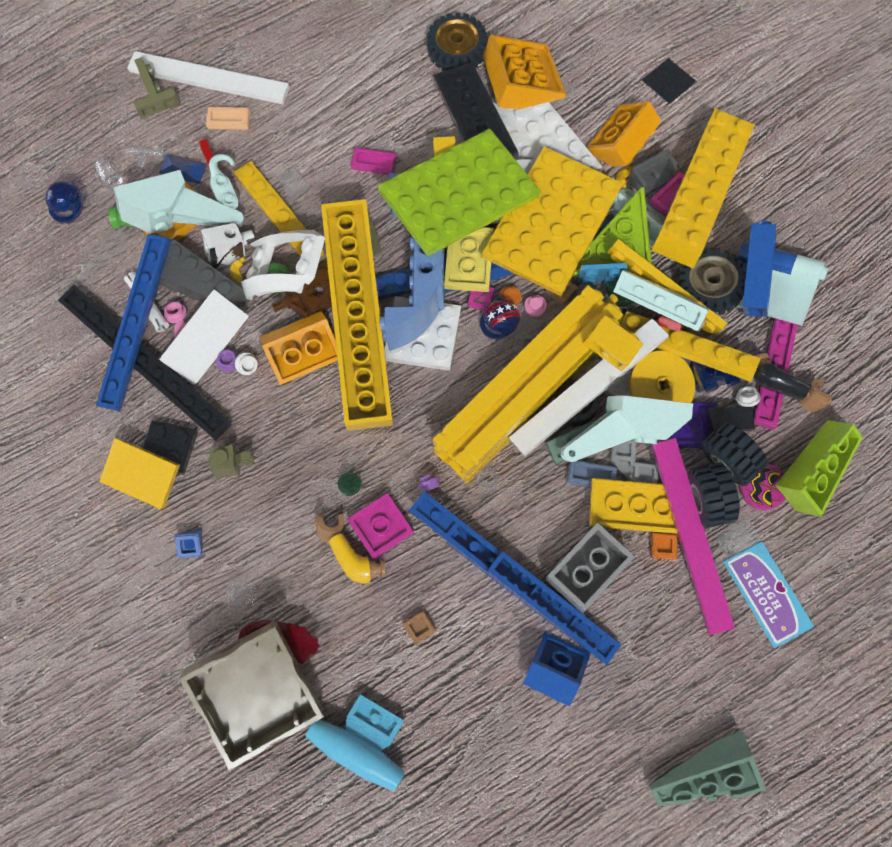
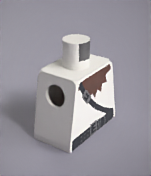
(225, 244)

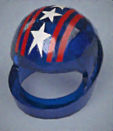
(501, 317)

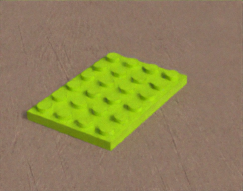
(458, 192)

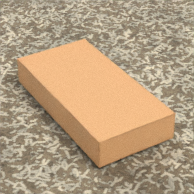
(228, 118)

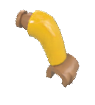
(354, 566)

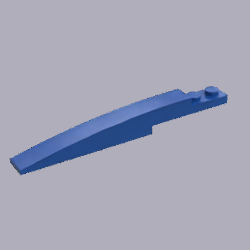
(515, 578)

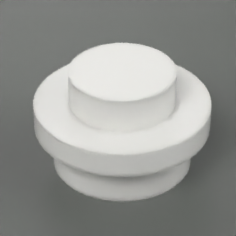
(246, 363)
(748, 396)

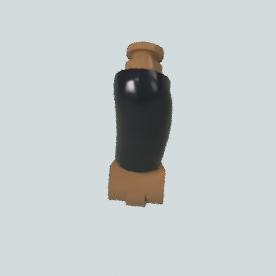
(778, 381)

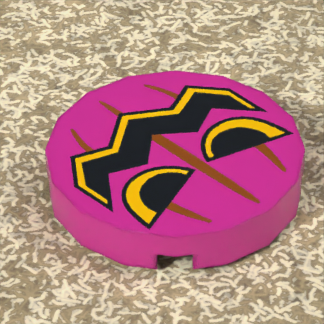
(762, 492)

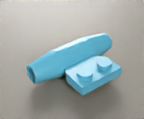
(361, 743)

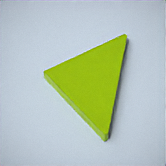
(628, 226)

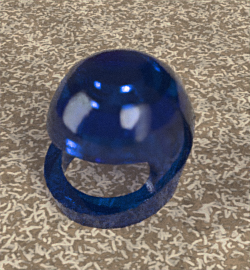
(64, 197)

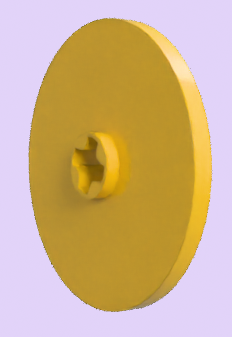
(664, 367)

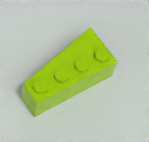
(820, 467)

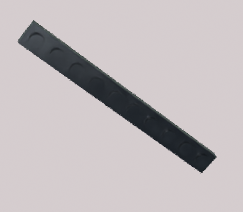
(148, 365)

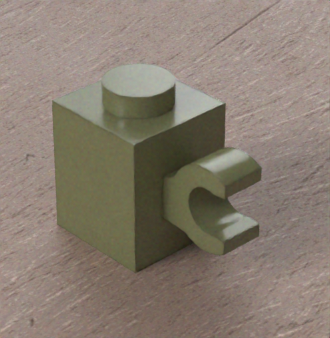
(226, 461)

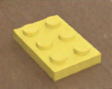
(464, 263)

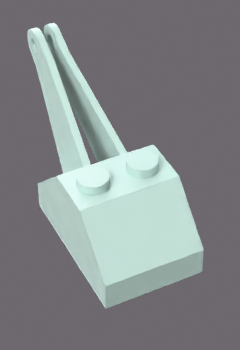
(629, 419)

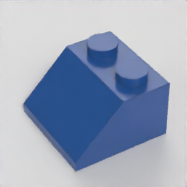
(557, 669)

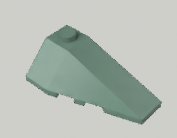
(717, 770)

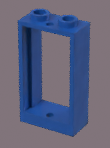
(759, 269)

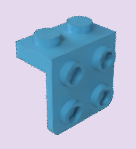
(599, 273)

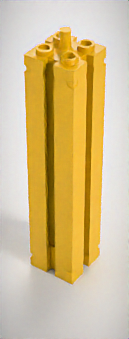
(523, 386)

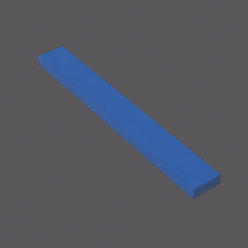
(133, 323)

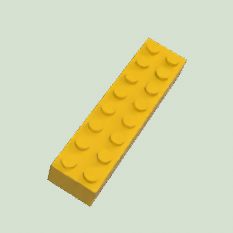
(703, 188)

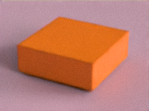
(664, 546)

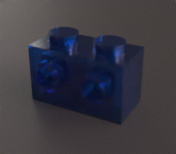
(710, 379)

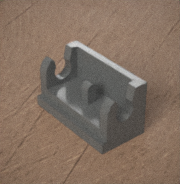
(654, 172)

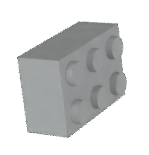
(589, 568)

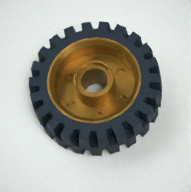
(456, 41)

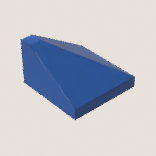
(189, 543)

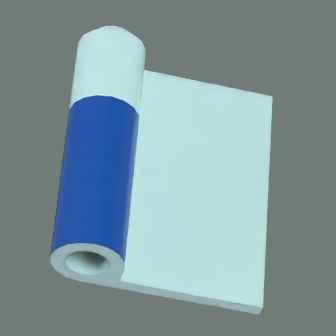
(792, 284)

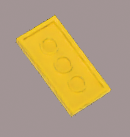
(630, 506)

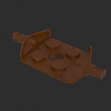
(307, 302)

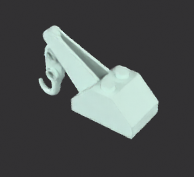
(163, 200)

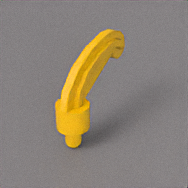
(624, 173)
(234, 270)

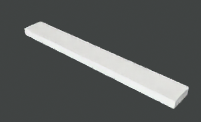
(213, 78)
(582, 393)

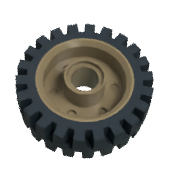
(720, 268)

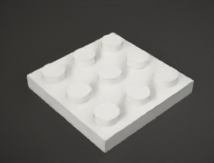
(435, 345)

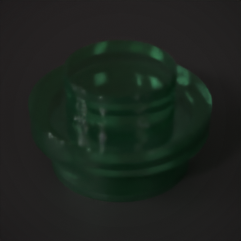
(349, 484)

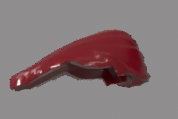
(297, 637)

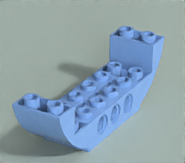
(406, 324)

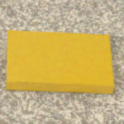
(139, 473)

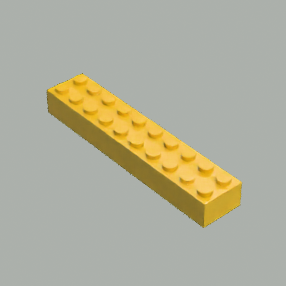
(356, 315)

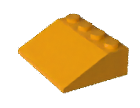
(521, 72)

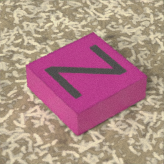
(480, 300)

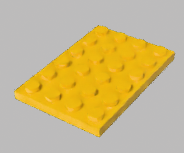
(553, 232)

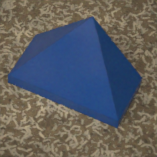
(190, 170)

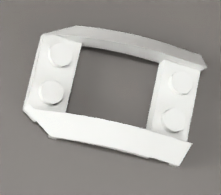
(261, 283)

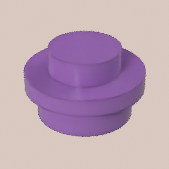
(226, 360)
(429, 482)

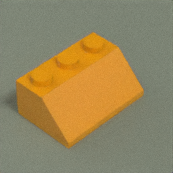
(624, 133)
(300, 347)

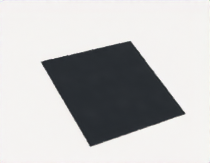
(669, 80)

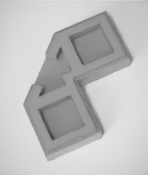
(624, 458)

